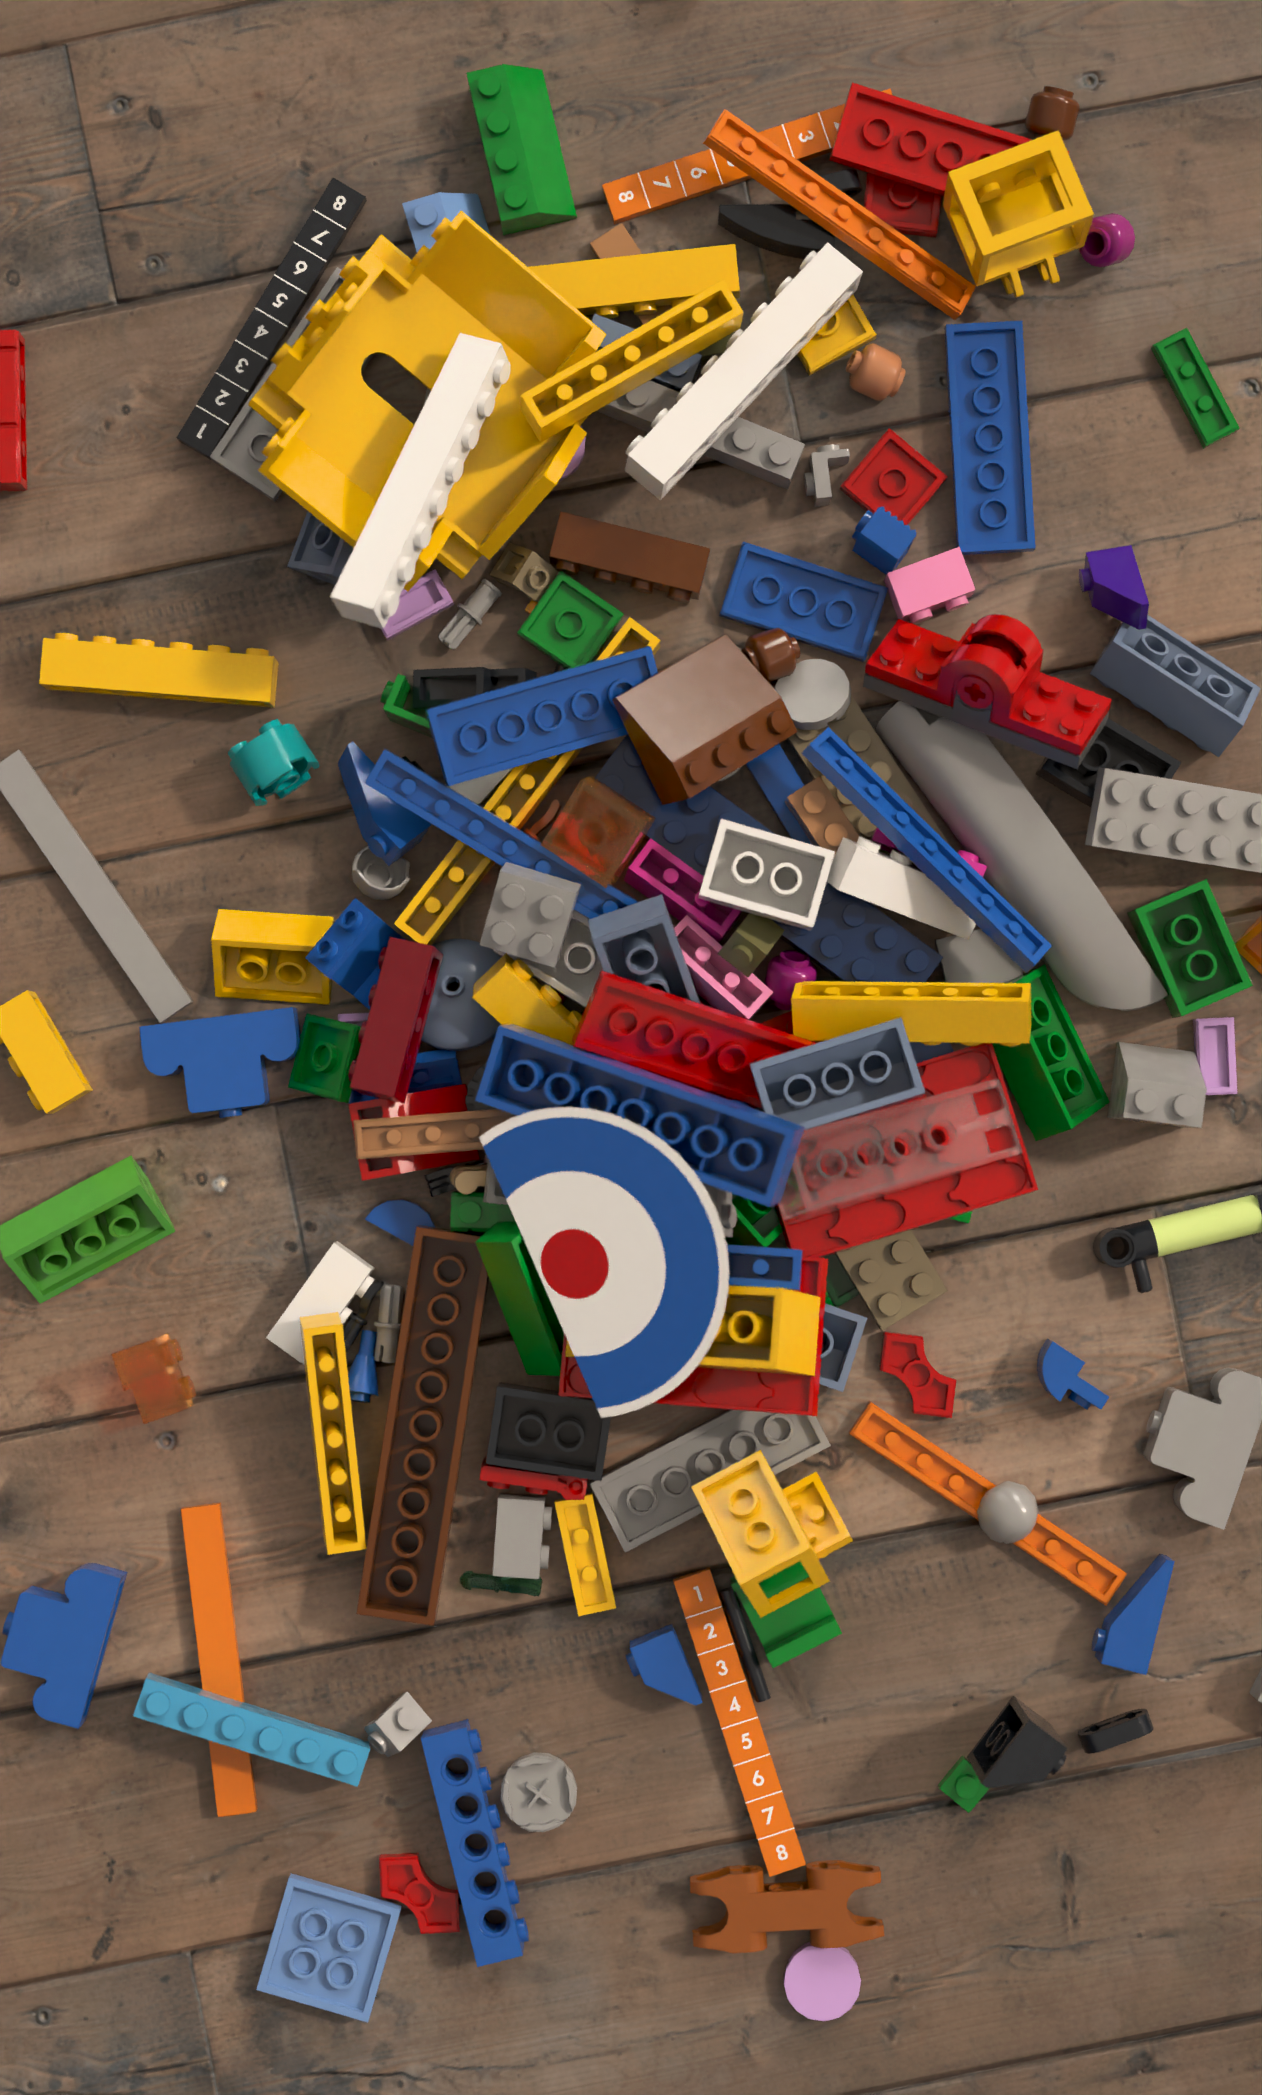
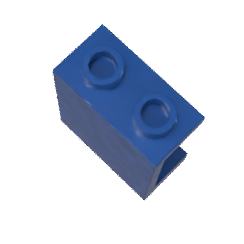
(352, 950)

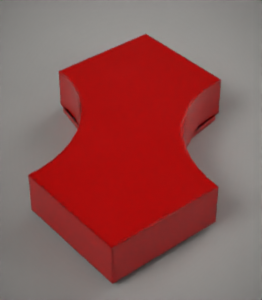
(905, 1358)
(432, 1904)

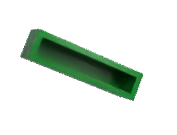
(522, 1299)

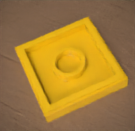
(838, 337)

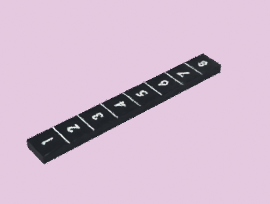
(272, 317)

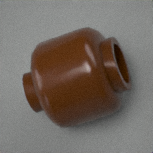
(1052, 112)
(772, 653)

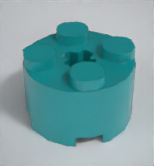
(272, 762)

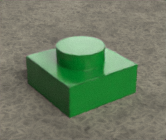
(963, 1785)

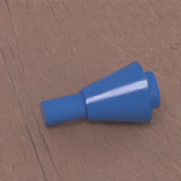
(363, 1373)

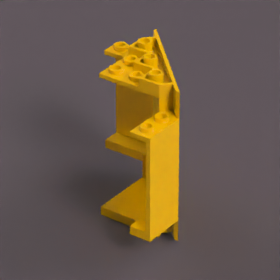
(344, 439)

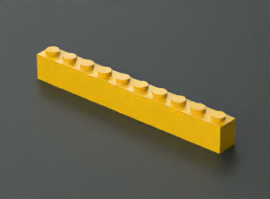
(514, 803)

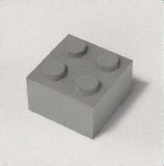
(530, 914)

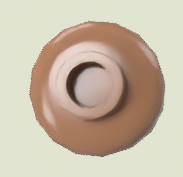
(875, 372)

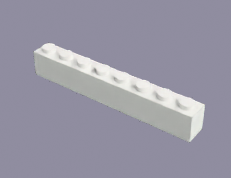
(742, 371)
(421, 481)

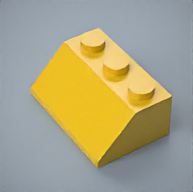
(265, 956)

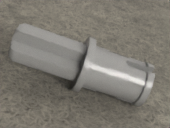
(469, 614)
(388, 1323)

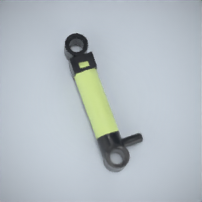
(1180, 1233)

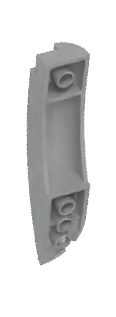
(1023, 857)

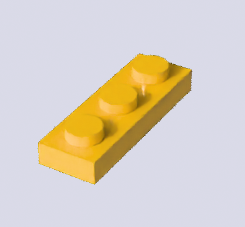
(585, 1555)

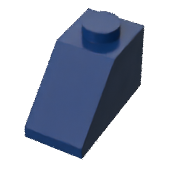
(664, 1664)

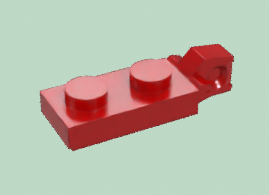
(533, 1481)

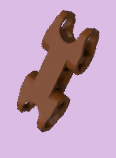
(786, 1906)

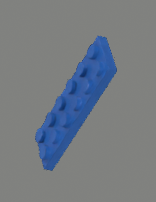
(989, 437)
(535, 717)

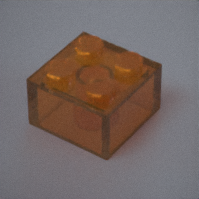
(598, 831)

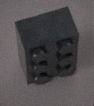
(1113, 749)
(547, 1432)

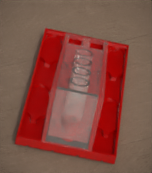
(908, 1161)

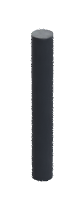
(744, 1644)

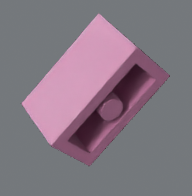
(930, 586)

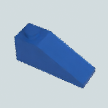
(382, 822)
(1133, 1623)

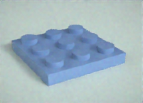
(329, 1947)

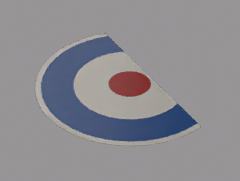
(619, 1246)

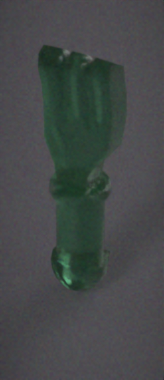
(509, 1584)

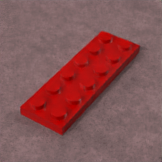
(911, 139)
(678, 1037)

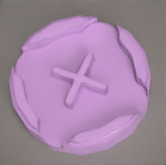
(821, 1982)

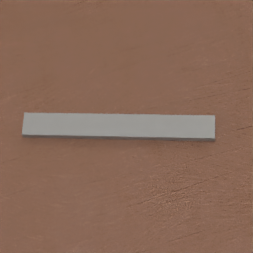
(91, 888)

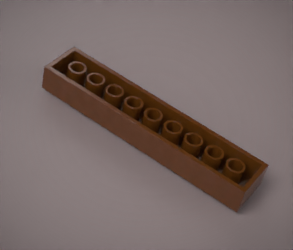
(425, 1428)

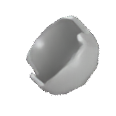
(378, 879)
(1008, 1512)

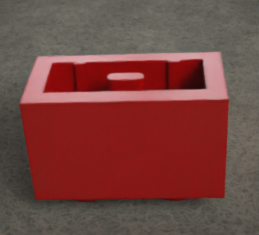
(425, 1102)

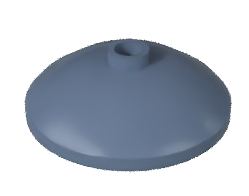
(454, 1017)

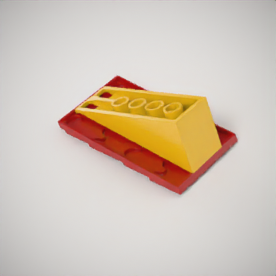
(760, 1356)

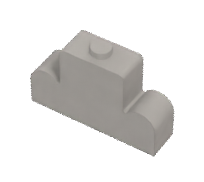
(1207, 1442)

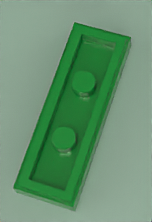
(1195, 388)

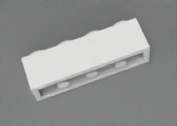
(895, 885)

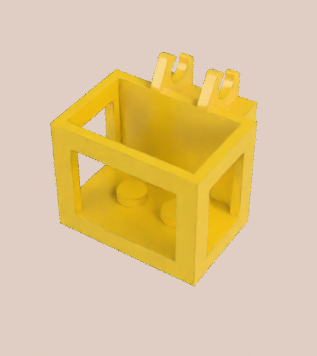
(1018, 211)
(771, 1527)

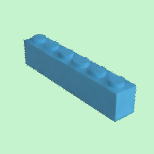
(252, 1729)

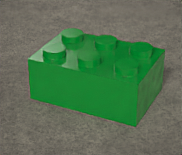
(1190, 948)

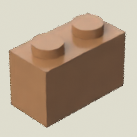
(820, 815)

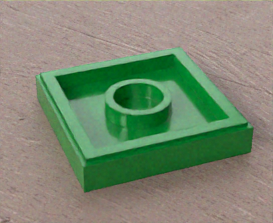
(570, 623)
(325, 1058)

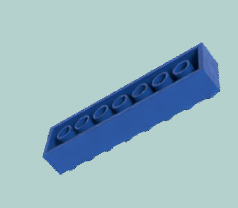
(716, 1137)

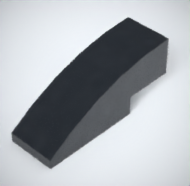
(774, 228)
(447, 685)

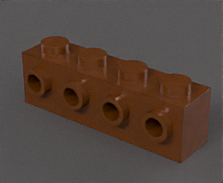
(629, 556)

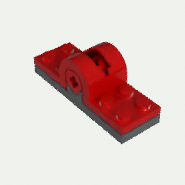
(990, 686)

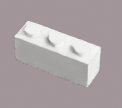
(327, 1290)

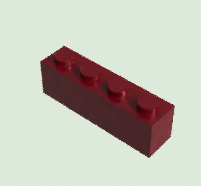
(395, 1019)

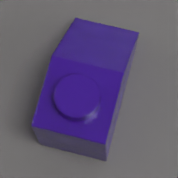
(1115, 585)

